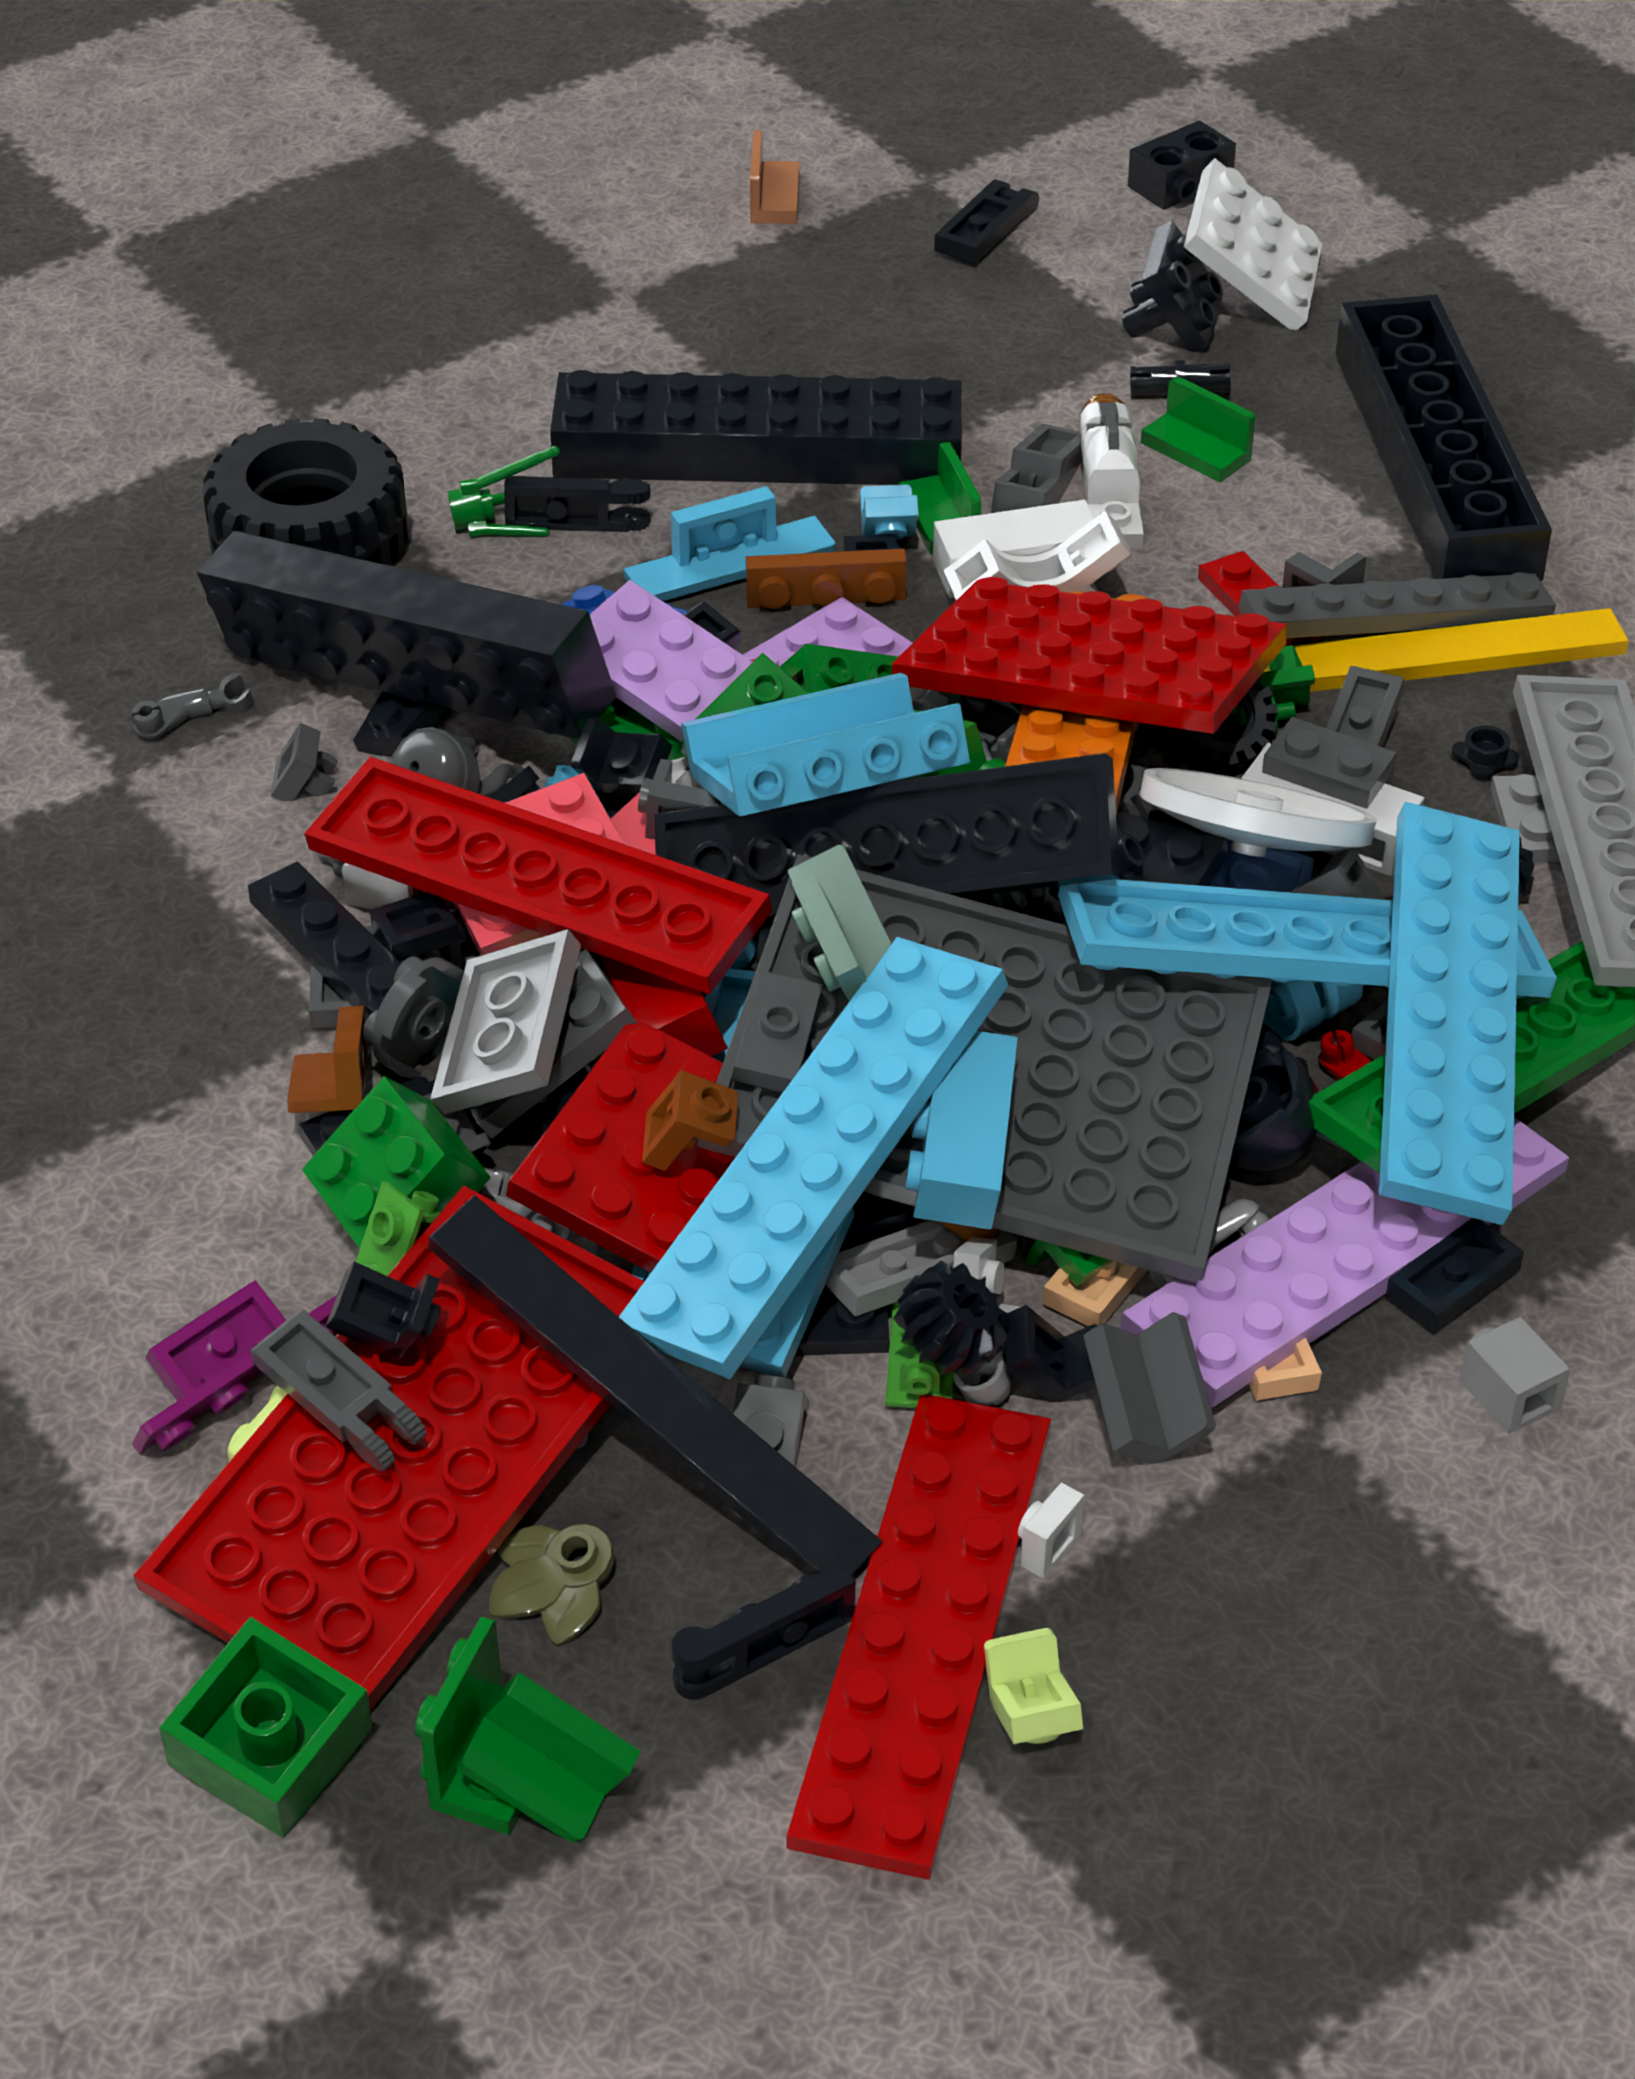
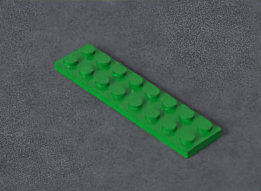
(1552, 1045)

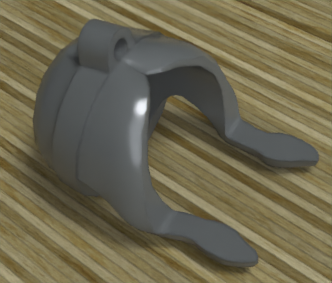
(450, 760)

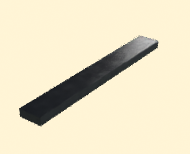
(651, 1391)

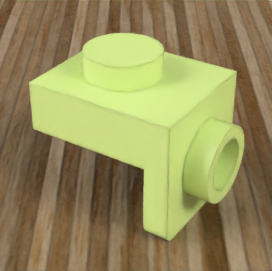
(1029, 1688)

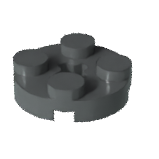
(414, 1014)

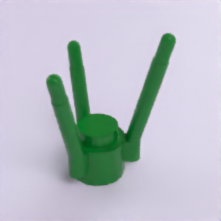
(473, 506)

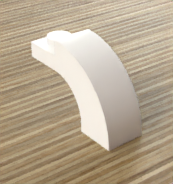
(1069, 566)

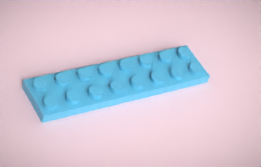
(1251, 934)
(1451, 1015)
(812, 1156)

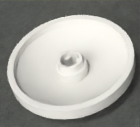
(1256, 812)

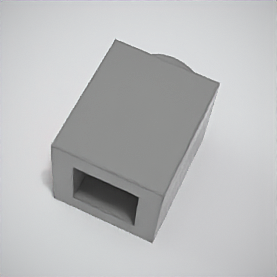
(1514, 1374)

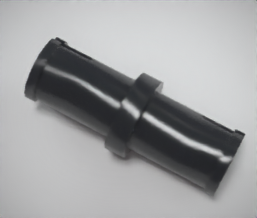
(1155, 379)

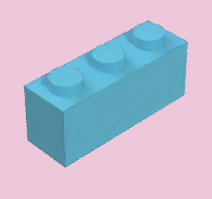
(965, 1136)

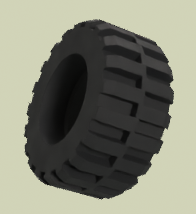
(310, 489)

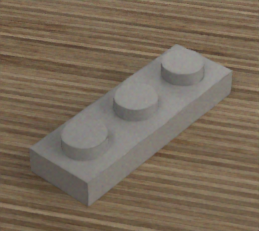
(880, 1269)

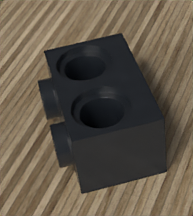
(1171, 166)

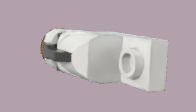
(1111, 464)

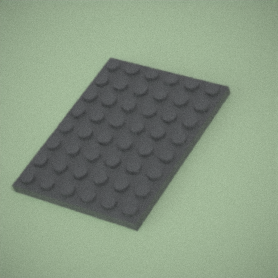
(1117, 1084)

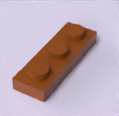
(825, 577)

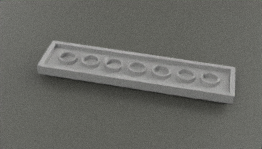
(1585, 770)

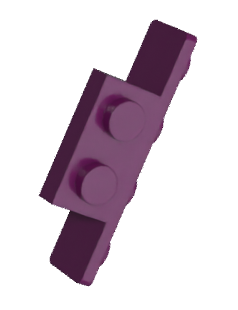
(212, 1361)

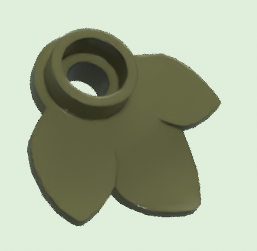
(549, 1584)

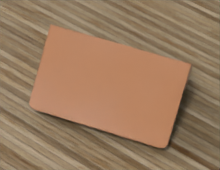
(772, 187)

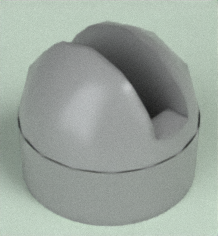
(978, 1391)

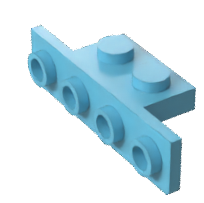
(716, 537)

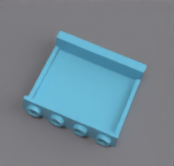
(821, 745)

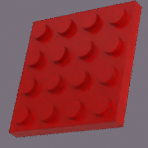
(590, 1158)

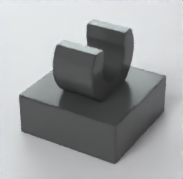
(303, 766)

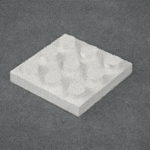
(1254, 244)

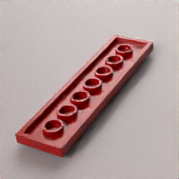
(540, 873)
(918, 1639)

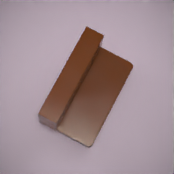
(332, 1079)

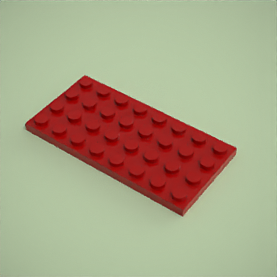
(375, 1559)

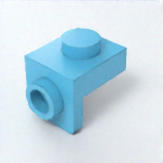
(888, 510)

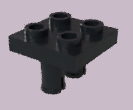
(1175, 292)

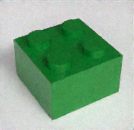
(392, 1140)
(266, 1727)

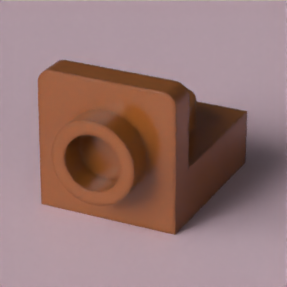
(688, 1111)

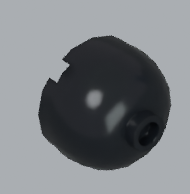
(1275, 1115)

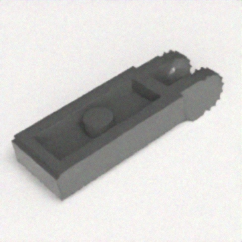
(335, 1387)

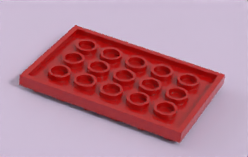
(1093, 654)

